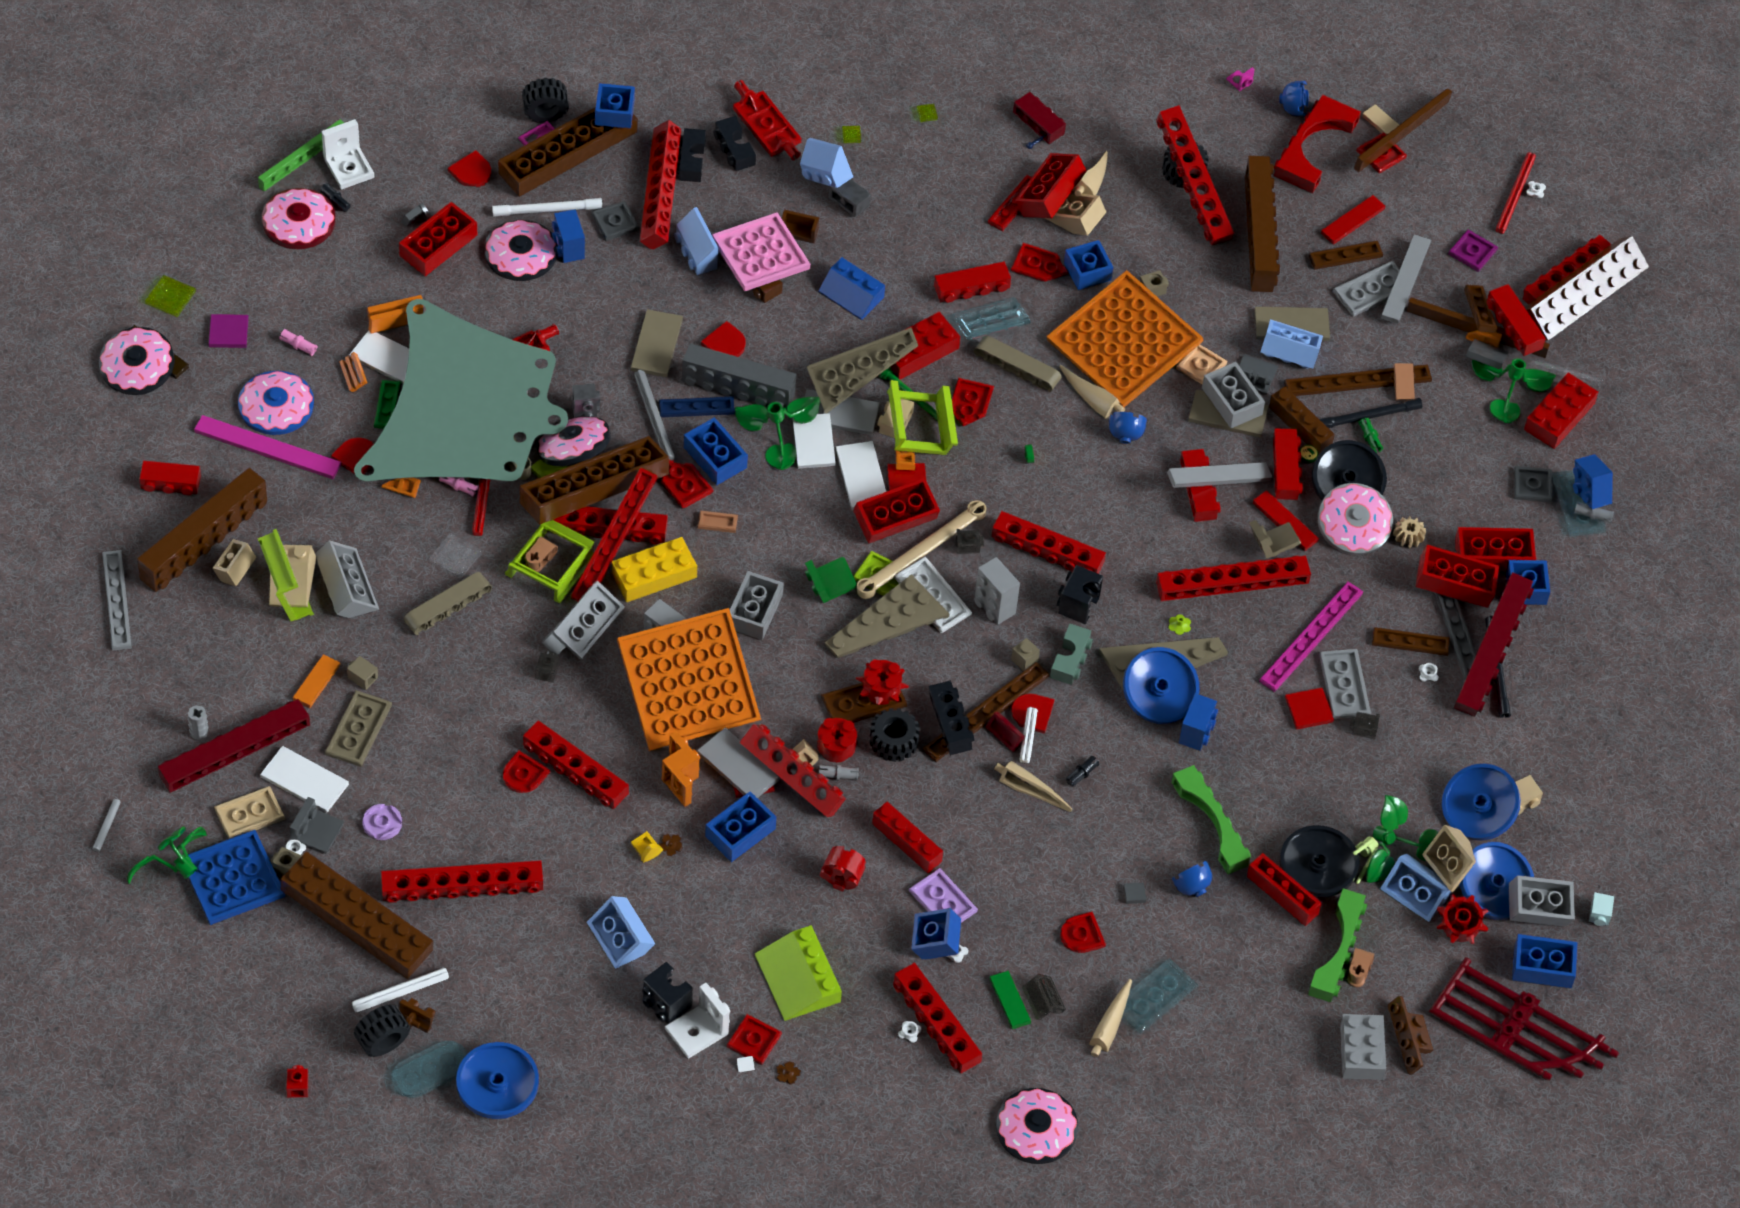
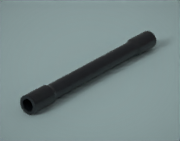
(1408, 405)
(1503, 702)

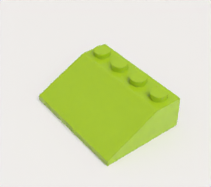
(799, 974)

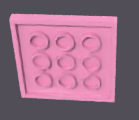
(761, 251)

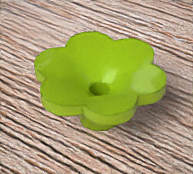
(1179, 624)

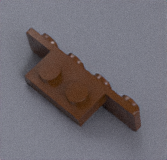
(1411, 1034)

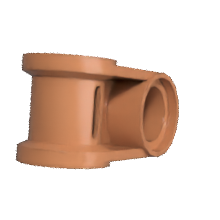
(540, 554)
(1359, 967)

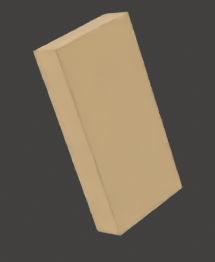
(1379, 119)

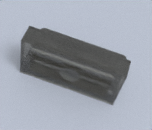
(1043, 996)

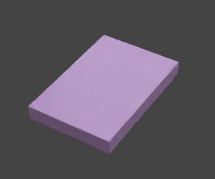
(940, 893)

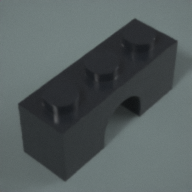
(692, 143)
(738, 155)

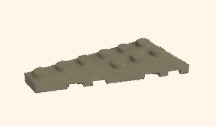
(848, 372)
(893, 615)
(1196, 651)

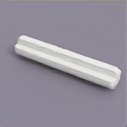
(1029, 729)

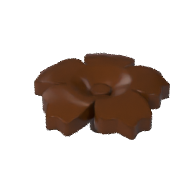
(671, 844)
(788, 1073)

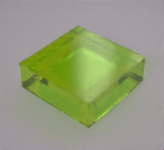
(927, 112)
(851, 134)

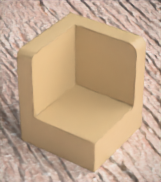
(806, 752)

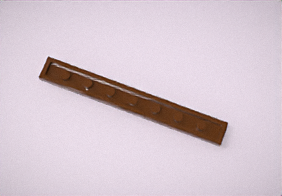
(1402, 130)
(1459, 321)
(1351, 381)
(997, 702)

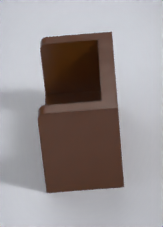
(801, 226)

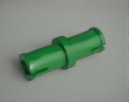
(1370, 434)

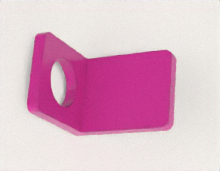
(1245, 79)

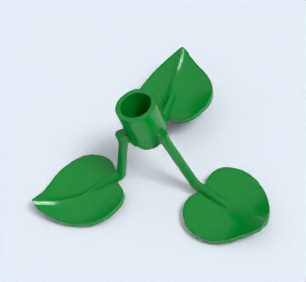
(1535, 380)
(754, 415)
(1393, 814)
(183, 862)

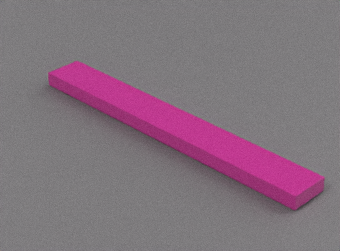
(267, 447)
(1311, 636)

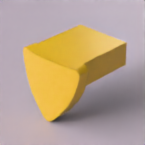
(646, 847)

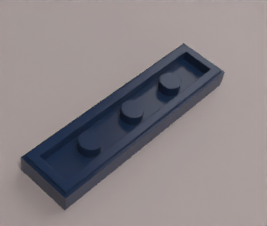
(696, 407)

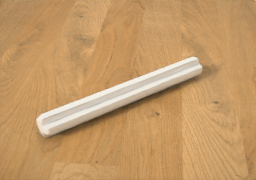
(400, 990)

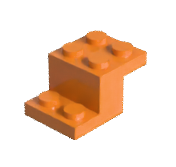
(680, 768)

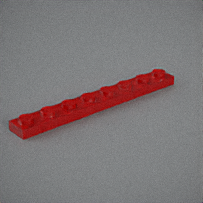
(616, 532)

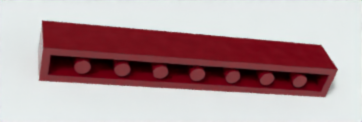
(1493, 645)
(233, 745)

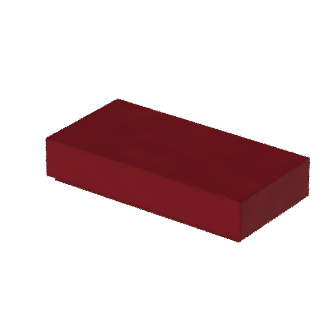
(1005, 731)

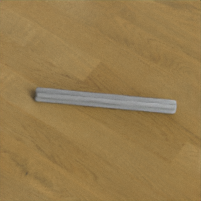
(653, 413)

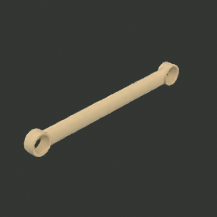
(920, 549)

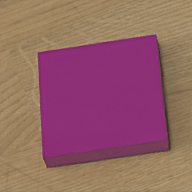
(1473, 250)
(228, 331)

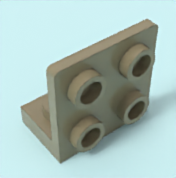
(1275, 540)

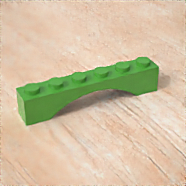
(1191, 787)
(1325, 979)

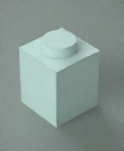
(1601, 909)

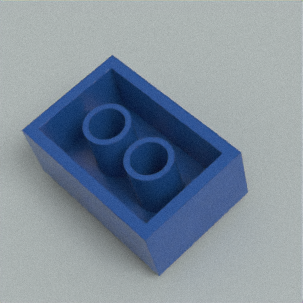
(715, 451)
(740, 826)
(1544, 961)

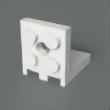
(345, 153)
(709, 1018)

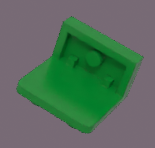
(831, 579)

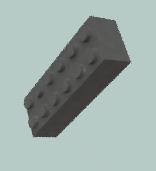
(737, 377)

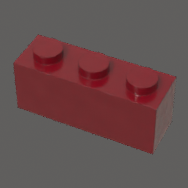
(1039, 117)

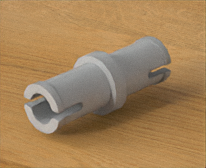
(1597, 513)
(839, 772)

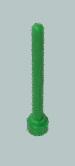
(888, 374)

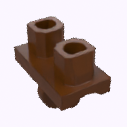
(416, 1016)

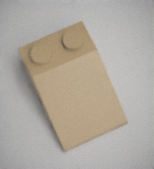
(1079, 214)
(303, 563)
(1450, 856)

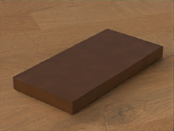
(849, 704)

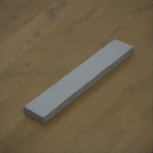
(1406, 279)
(1219, 475)
(116, 600)

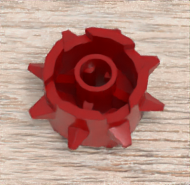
(882, 681)
(1467, 910)

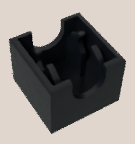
(1080, 590)
(664, 998)

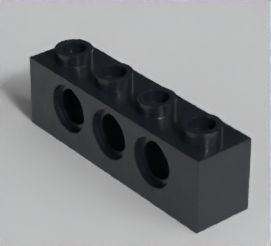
(950, 717)

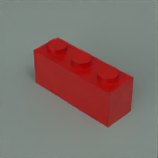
(170, 477)

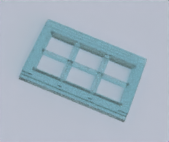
(1023, 318)

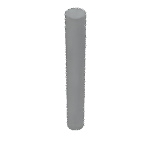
(106, 825)

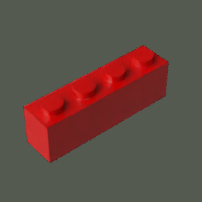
(972, 282)
(1515, 320)
(1286, 464)
(1201, 498)
(907, 837)
(1284, 889)

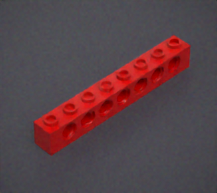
(1175, 117)
(660, 185)
(1298, 574)
(468, 873)

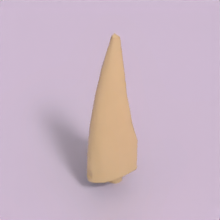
(1092, 179)
(1095, 396)
(1035, 788)
(1110, 1022)

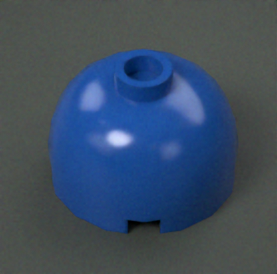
(1294, 97)
(1126, 426)
(1194, 880)

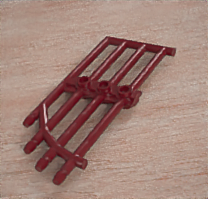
(1514, 1022)

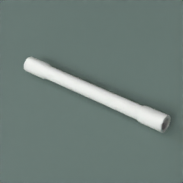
(587, 204)

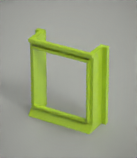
(944, 416)
(573, 573)
(282, 574)

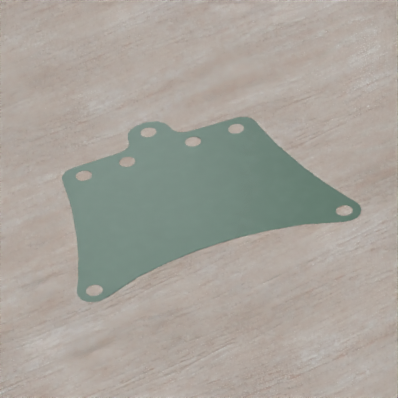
(463, 403)

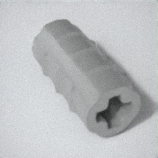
(198, 722)

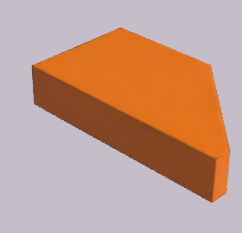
(1486, 337)
(905, 460)
(405, 486)

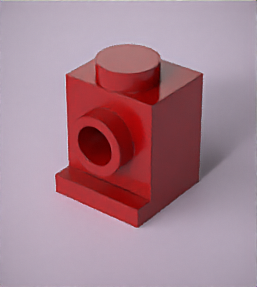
(299, 1087)

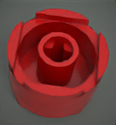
(836, 739)
(843, 868)

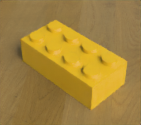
(654, 569)

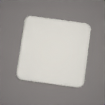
(745, 1064)

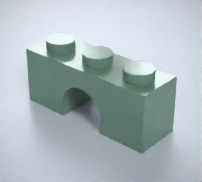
(1067, 667)

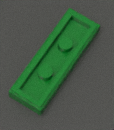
(386, 403)
(1010, 1000)

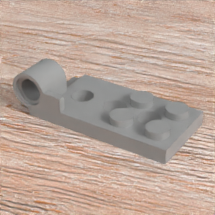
(563, 635)

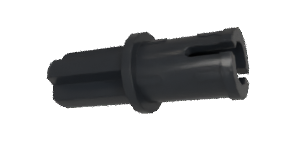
(335, 197)
(1082, 771)

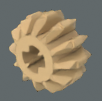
(1409, 532)

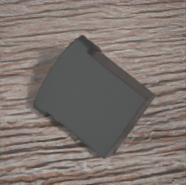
(419, 211)

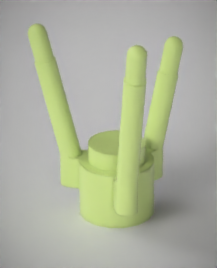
(1366, 848)

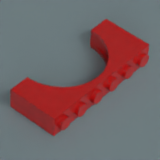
(1325, 115)

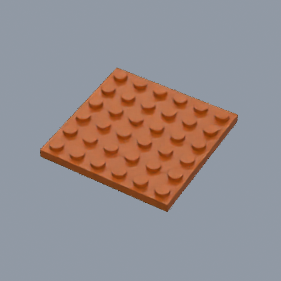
(1125, 338)
(688, 678)

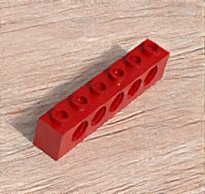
(1565, 268)
(602, 518)
(1044, 537)
(753, 742)
(557, 745)
(948, 1023)

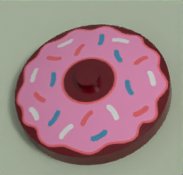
(298, 218)

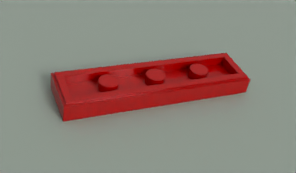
(1009, 208)
(1353, 219)
(1280, 515)

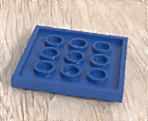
(234, 877)

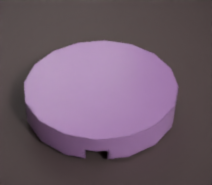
(378, 826)

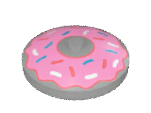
(1355, 519)

